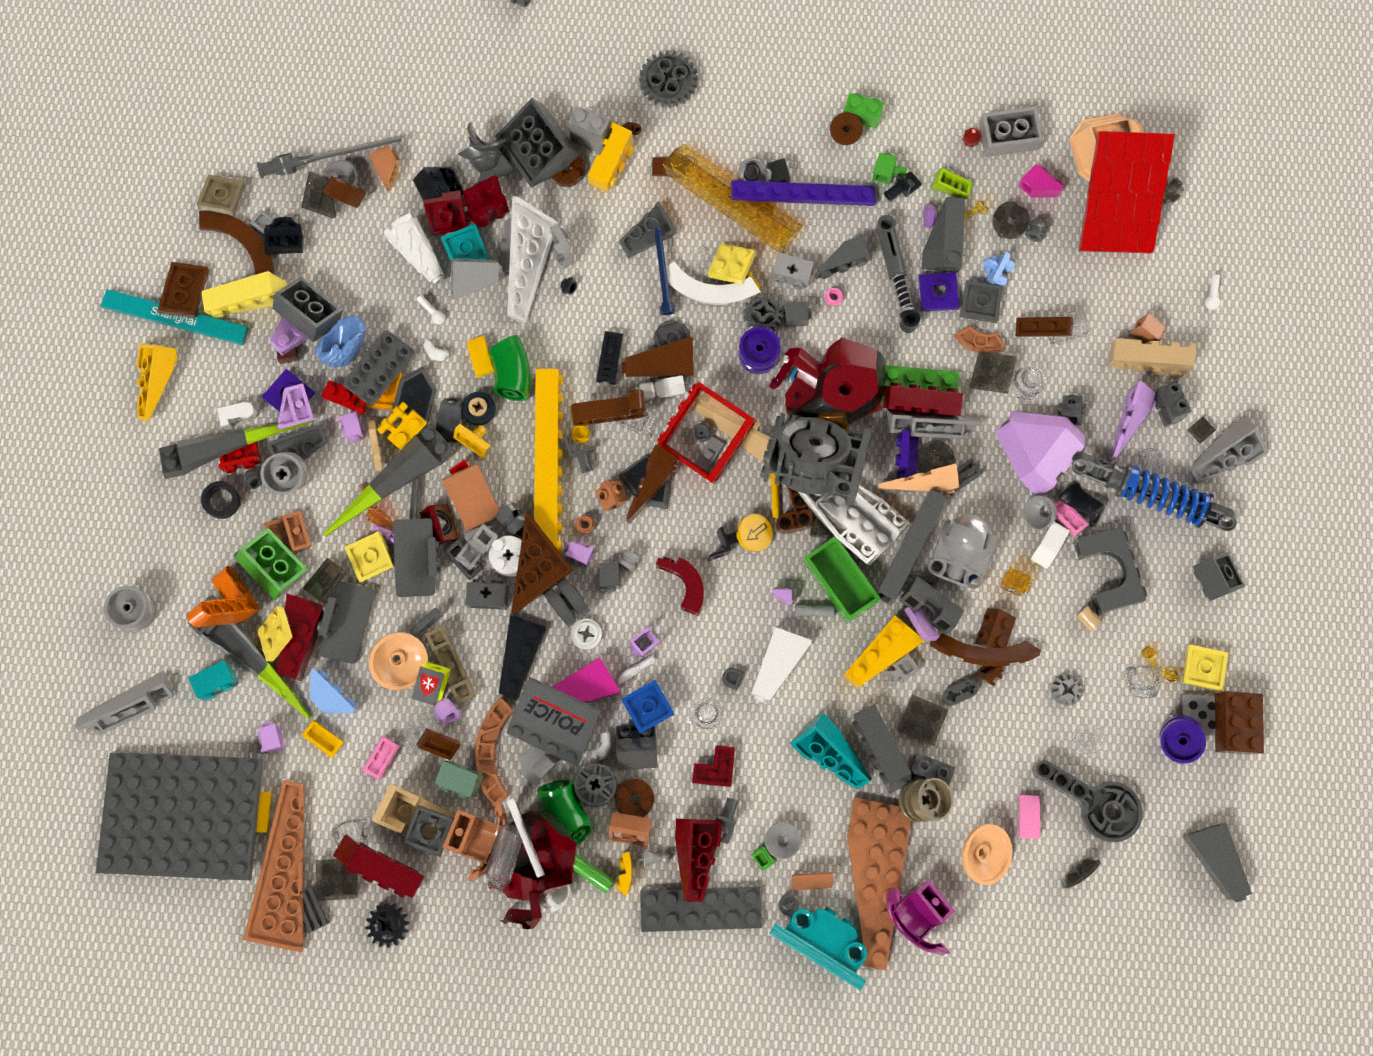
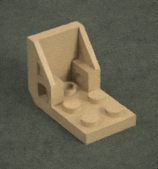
(398, 809)

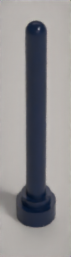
(666, 307)

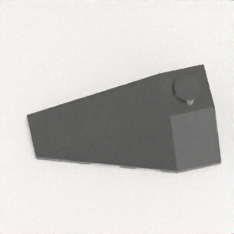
(945, 241)

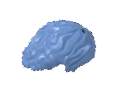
(341, 342)

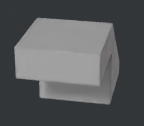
(476, 546)

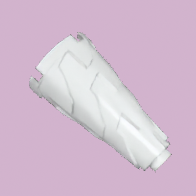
(413, 244)

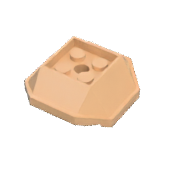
(1085, 136)

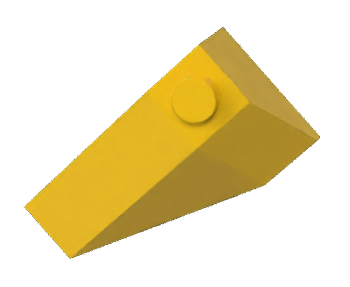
(156, 368)

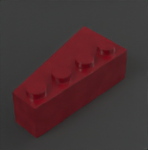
(922, 400)
(303, 622)
(378, 867)

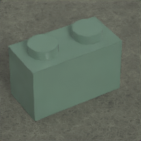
(459, 779)

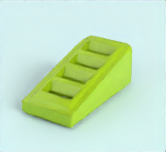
(949, 189)

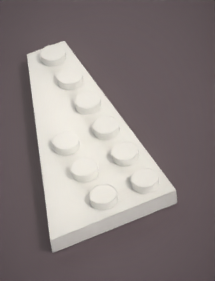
(528, 253)

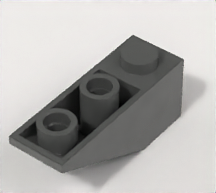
(849, 254)

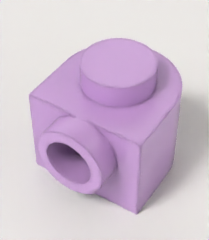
(443, 709)

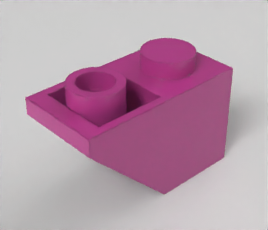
(1040, 183)

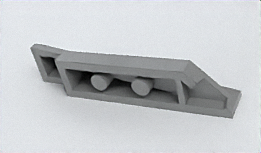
(128, 705)

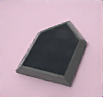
(417, 392)
(632, 476)

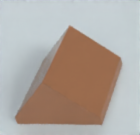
(630, 829)

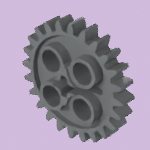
(654, 72)

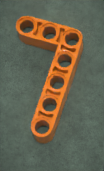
(235, 606)

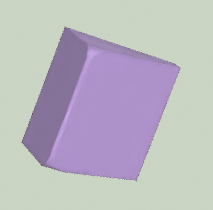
(783, 595)

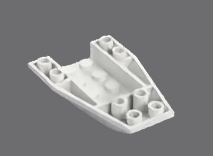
(863, 528)

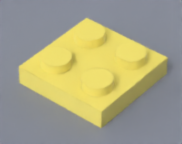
(731, 263)
(370, 556)
(274, 633)
(1204, 668)

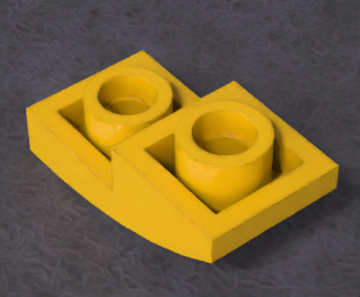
(479, 356)
(624, 881)

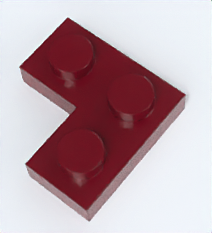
(718, 774)

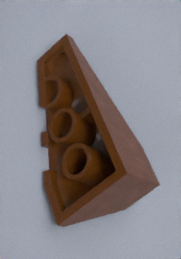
(659, 471)

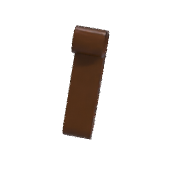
(609, 409)
(793, 517)

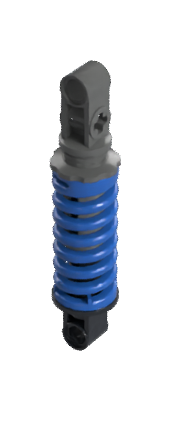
(1157, 491)

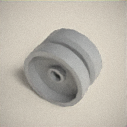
(273, 477)
(129, 608)

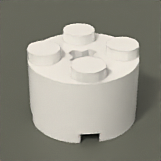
(500, 550)

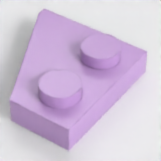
(286, 337)
(294, 407)

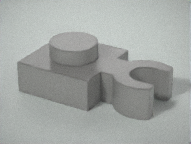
(903, 668)

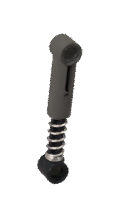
(896, 271)

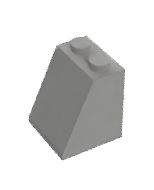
(589, 128)
(473, 275)

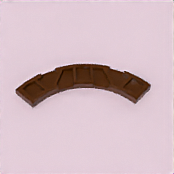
(242, 233)
(985, 656)

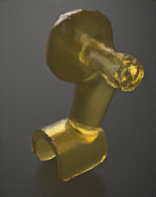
(977, 209)
(1169, 675)

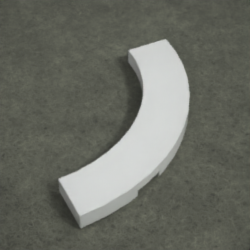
(710, 293)

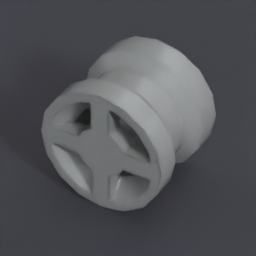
(629, 560)

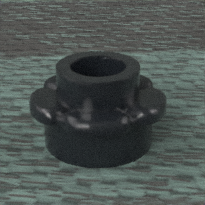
(568, 286)

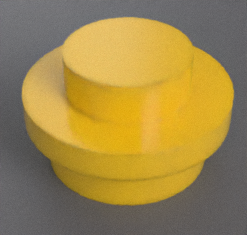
(580, 434)

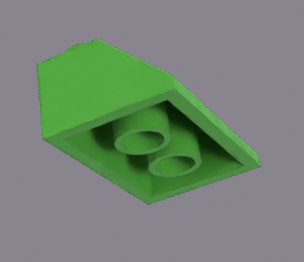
(271, 563)

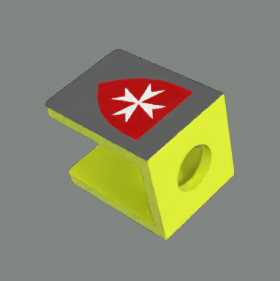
(430, 683)

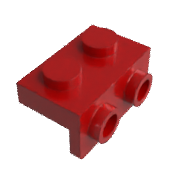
(244, 457)

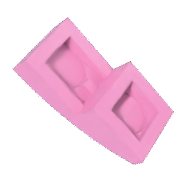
(1029, 817)

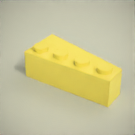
(242, 295)

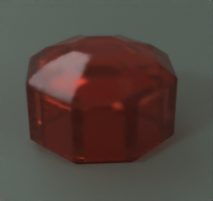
(971, 137)

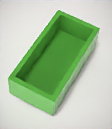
(841, 579)

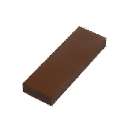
(1044, 327)

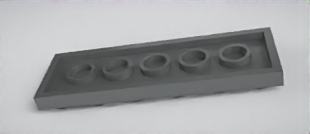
(719, 910)

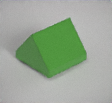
(763, 858)

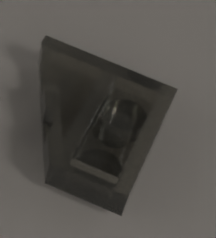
(315, 199)

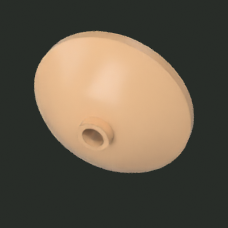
(402, 672)
(987, 854)

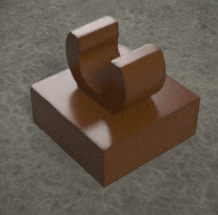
(989, 673)

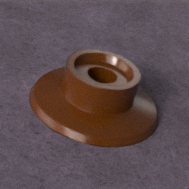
(848, 120)

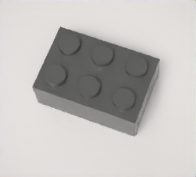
(306, 308)

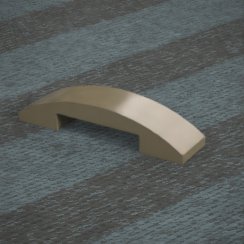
(448, 658)

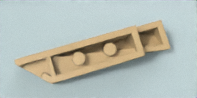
(730, 423)

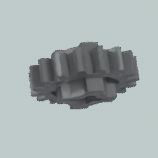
(752, 312)

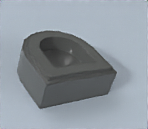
(732, 678)

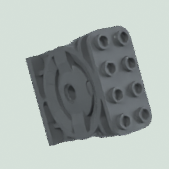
(816, 456)

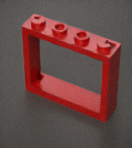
(675, 421)

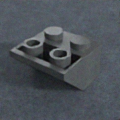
(636, 749)

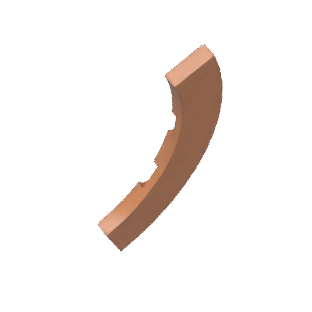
(486, 748)

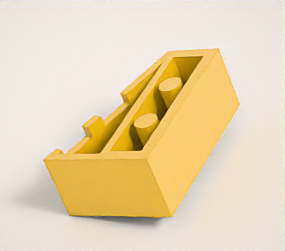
(612, 158)

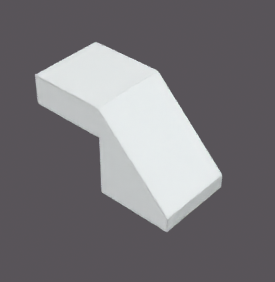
(1050, 545)

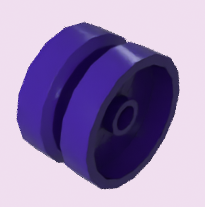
(749, 350)
(1182, 751)

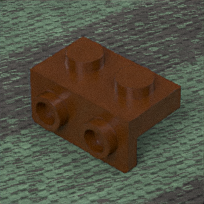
(995, 629)

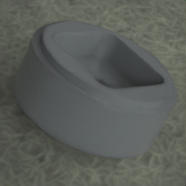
(701, 433)
(788, 905)

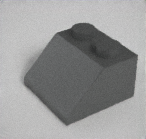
(1218, 576)

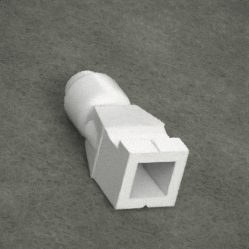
(663, 387)

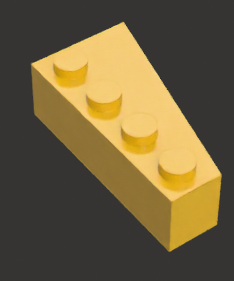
(887, 648)

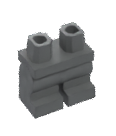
(1174, 401)

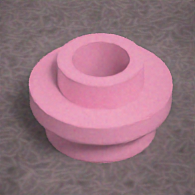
(833, 291)

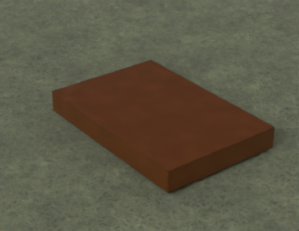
(183, 290)

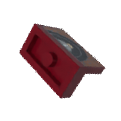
(442, 522)

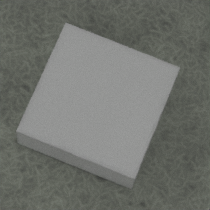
(260, 221)

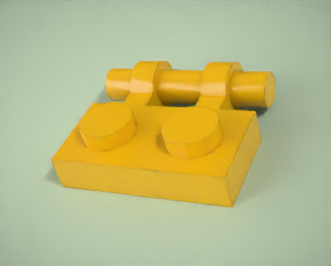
(406, 429)

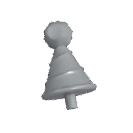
(650, 858)

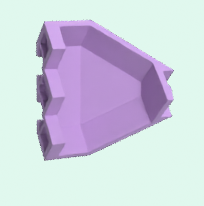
(1039, 447)

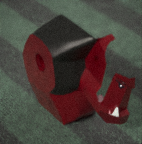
(845, 381)
(557, 857)

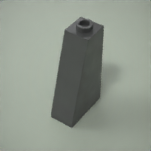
(1220, 859)

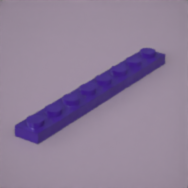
(802, 193)

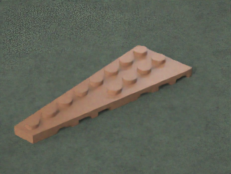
(278, 897)

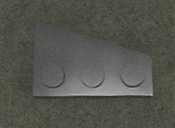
(643, 235)
(302, 442)

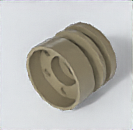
(926, 800)

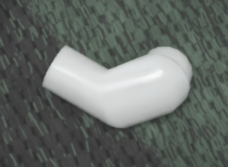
(435, 354)

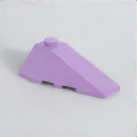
(1137, 406)

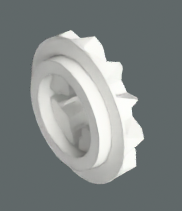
(581, 626)

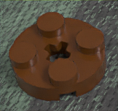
(574, 175)
(640, 788)

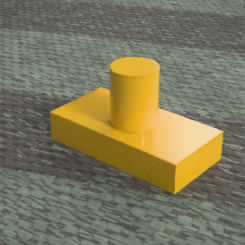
(472, 440)

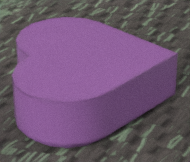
(929, 215)

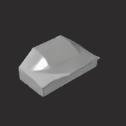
(537, 764)

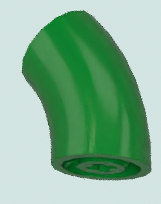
(510, 369)
(562, 801)

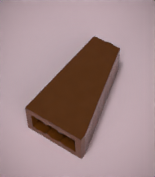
(666, 360)

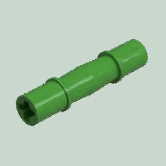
(592, 874)

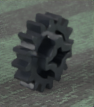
(393, 918)

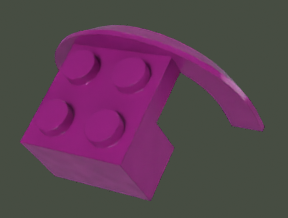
(919, 914)

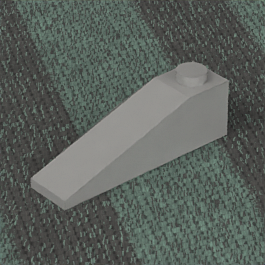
(1236, 446)

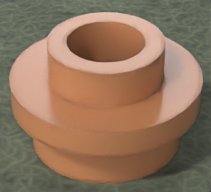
(585, 518)

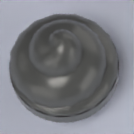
(252, 479)

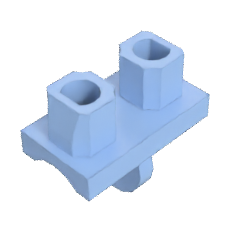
(996, 266)

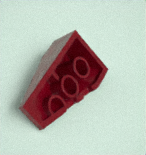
(696, 847)

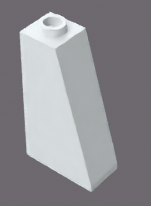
(780, 659)

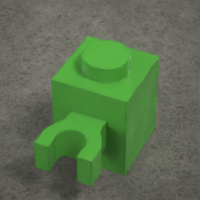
(886, 168)

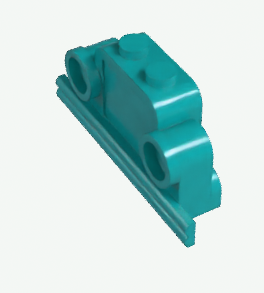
(825, 942)

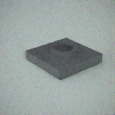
(415, 836)

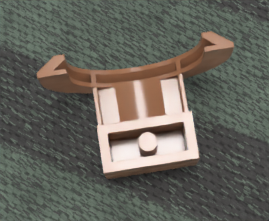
(474, 838)

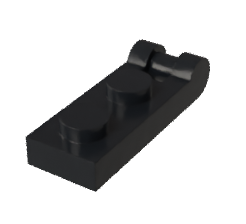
(609, 357)

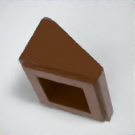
(290, 356)

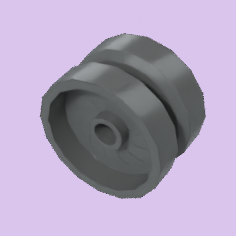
(568, 601)

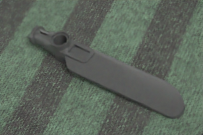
(286, 164)

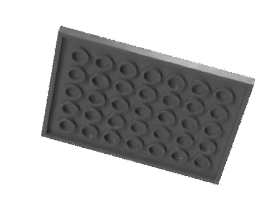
(180, 816)

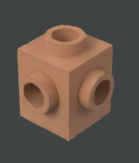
(611, 495)

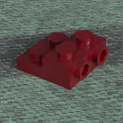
(486, 202)
(446, 213)

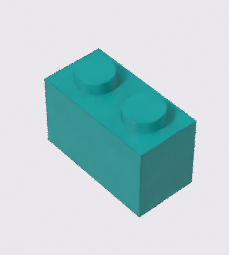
(213, 680)

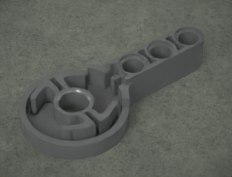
(1095, 802)

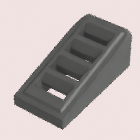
(449, 550)

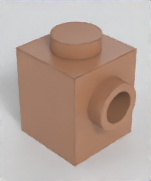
(1148, 329)

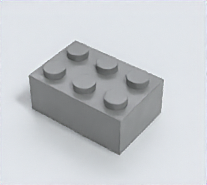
(1010, 131)

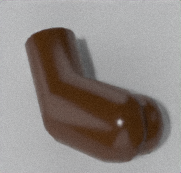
(634, 127)

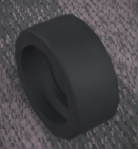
(212, 488)

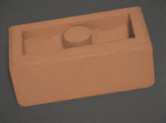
(812, 881)

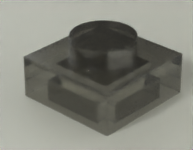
(1201, 430)

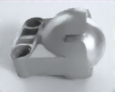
(964, 550)

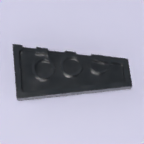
(520, 651)

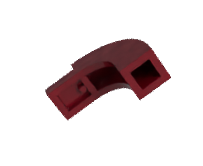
(693, 583)

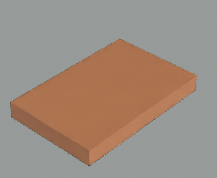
(471, 496)

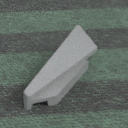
(931, 424)

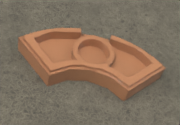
(978, 341)

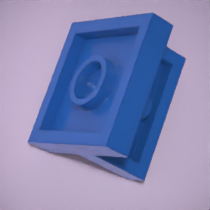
(647, 706)

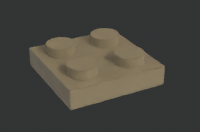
(220, 194)

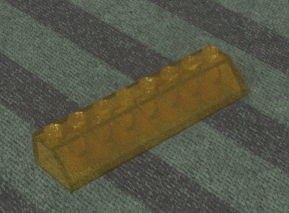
(714, 187)

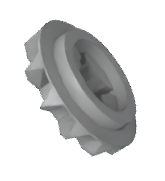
(1067, 699)

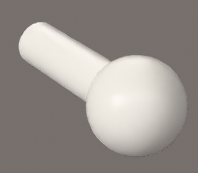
(1213, 302)
(437, 316)

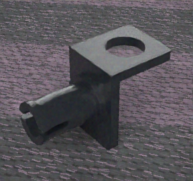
(902, 186)
(726, 541)

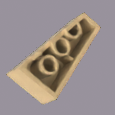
(1152, 357)

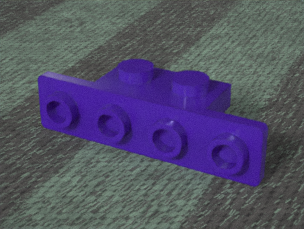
(907, 454)

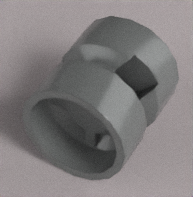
(512, 518)

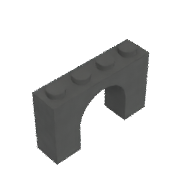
(1113, 544)

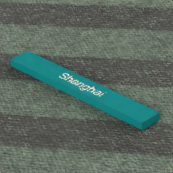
(148, 309)

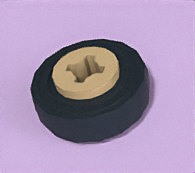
(482, 414)

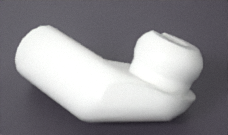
(605, 749)

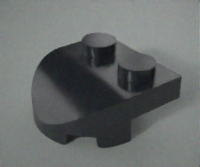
(283, 237)

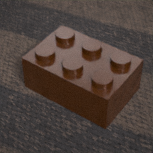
(1239, 723)

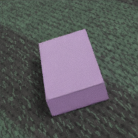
(922, 624)

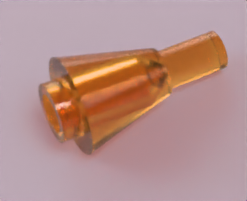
(379, 517)

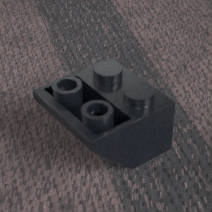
(436, 180)

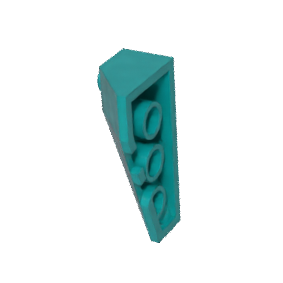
(827, 746)

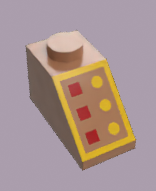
(386, 165)

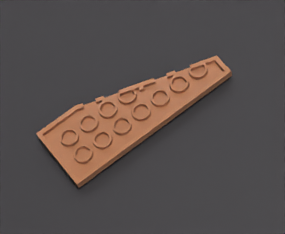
(877, 856)

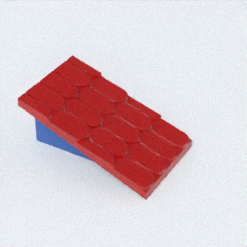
(1126, 192)

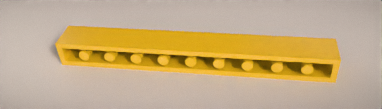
(548, 453)

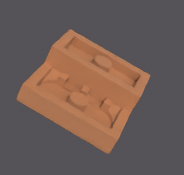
(291, 531)

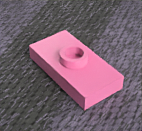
(1070, 518)
(381, 758)

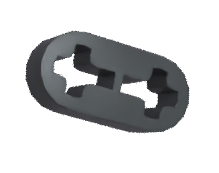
(962, 696)

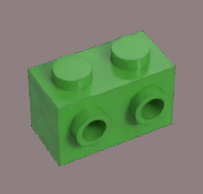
(865, 109)

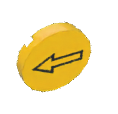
(754, 533)

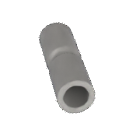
(810, 610)

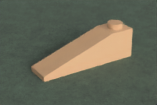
(942, 479)

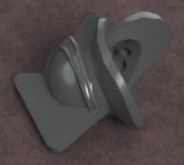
(486, 156)

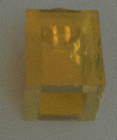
(1016, 582)

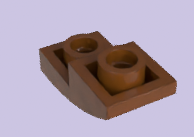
(343, 192)

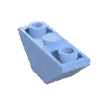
(329, 696)

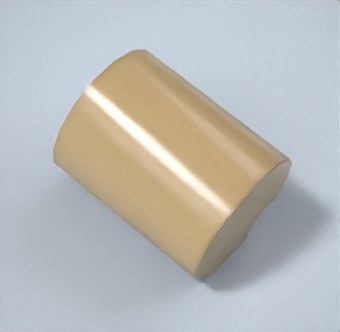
(1089, 618)

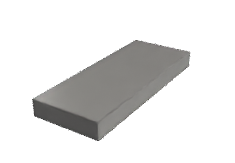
(709, 453)

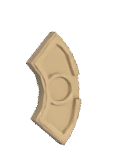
(375, 445)

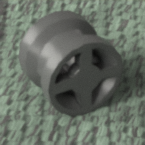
(1036, 230)

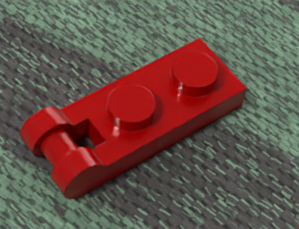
(342, 396)

